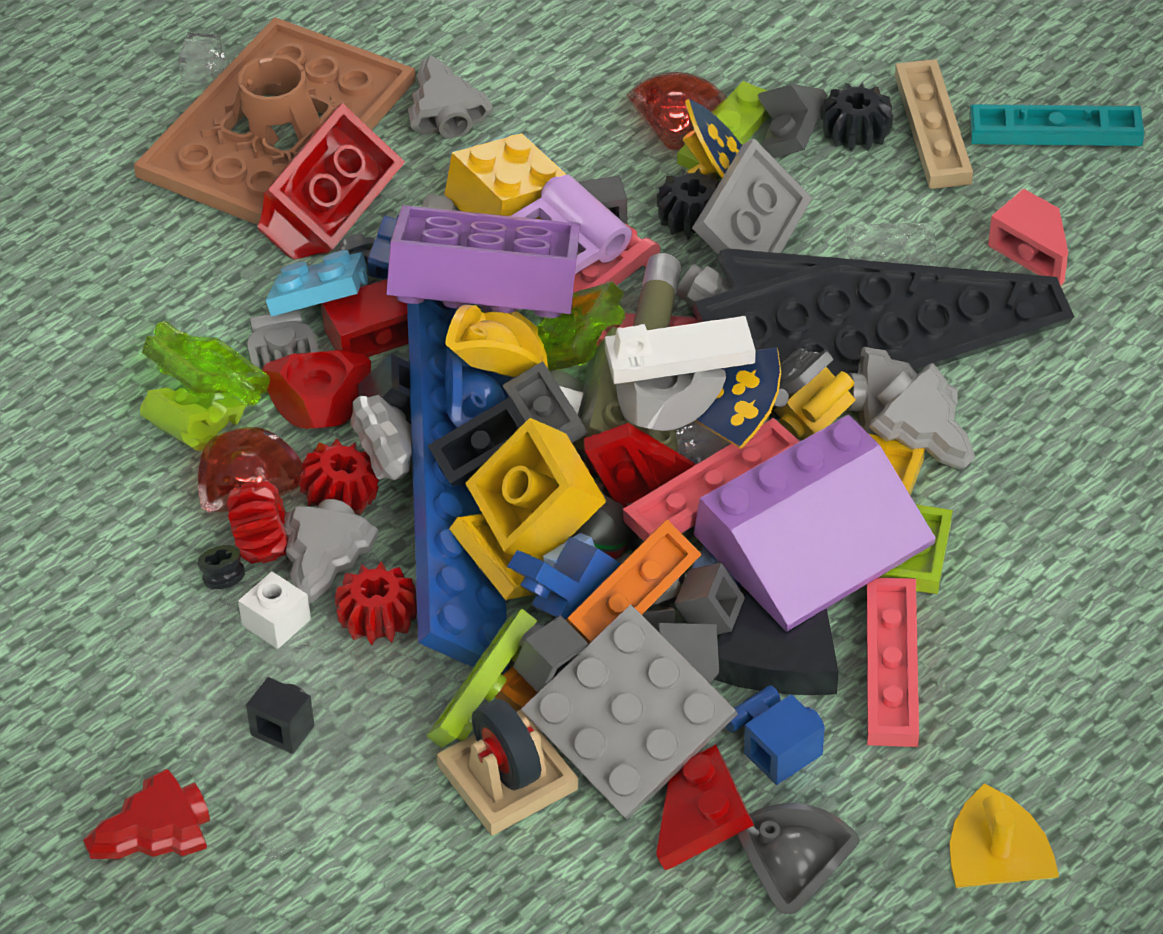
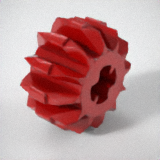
(340, 475)
(258, 521)
(376, 603)

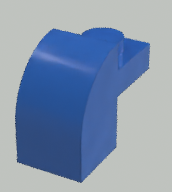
(570, 580)

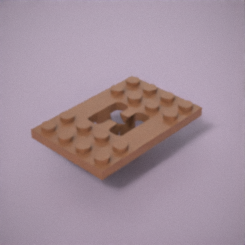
(307, 76)

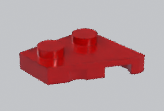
(633, 462)
(700, 809)

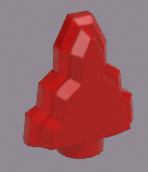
(153, 822)

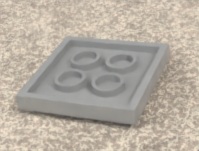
(629, 712)

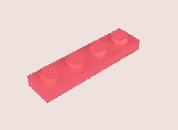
(680, 496)
(892, 663)

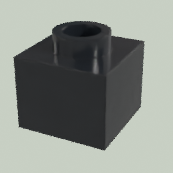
(280, 714)

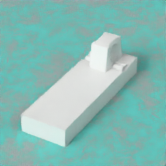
(678, 350)

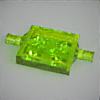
(573, 336)
(205, 364)

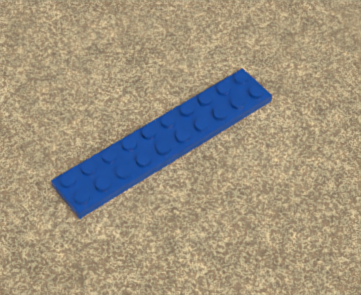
(455, 600)

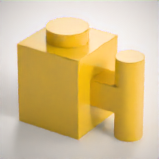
(816, 404)

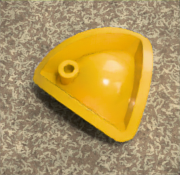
(494, 341)

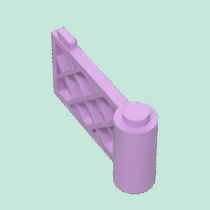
(601, 232)

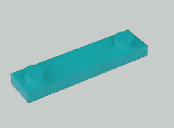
(1056, 125)

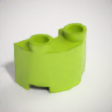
(190, 417)

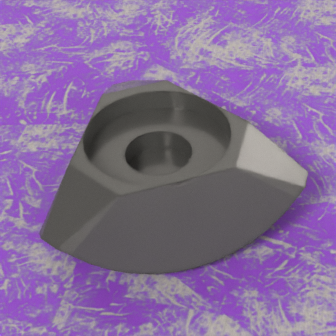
(796, 850)

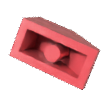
(1031, 235)

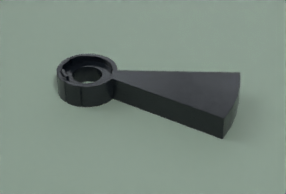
(765, 654)

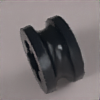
(221, 567)

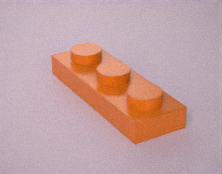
(636, 581)

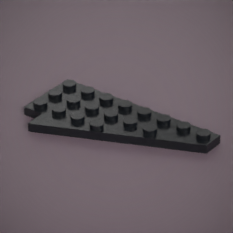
(896, 307)

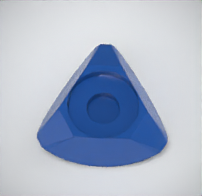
(470, 389)

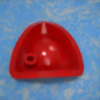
(316, 386)

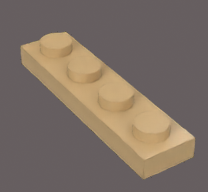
(933, 124)

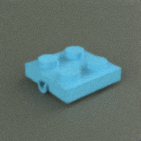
(310, 285)

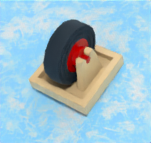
(506, 767)

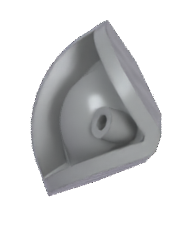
(669, 400)

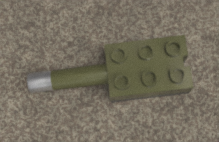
(600, 403)

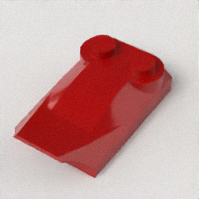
(327, 186)

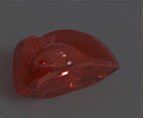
(663, 106)
(242, 458)

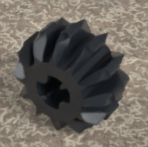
(857, 116)
(683, 200)

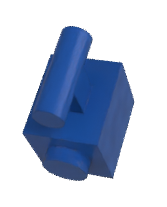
(778, 733)

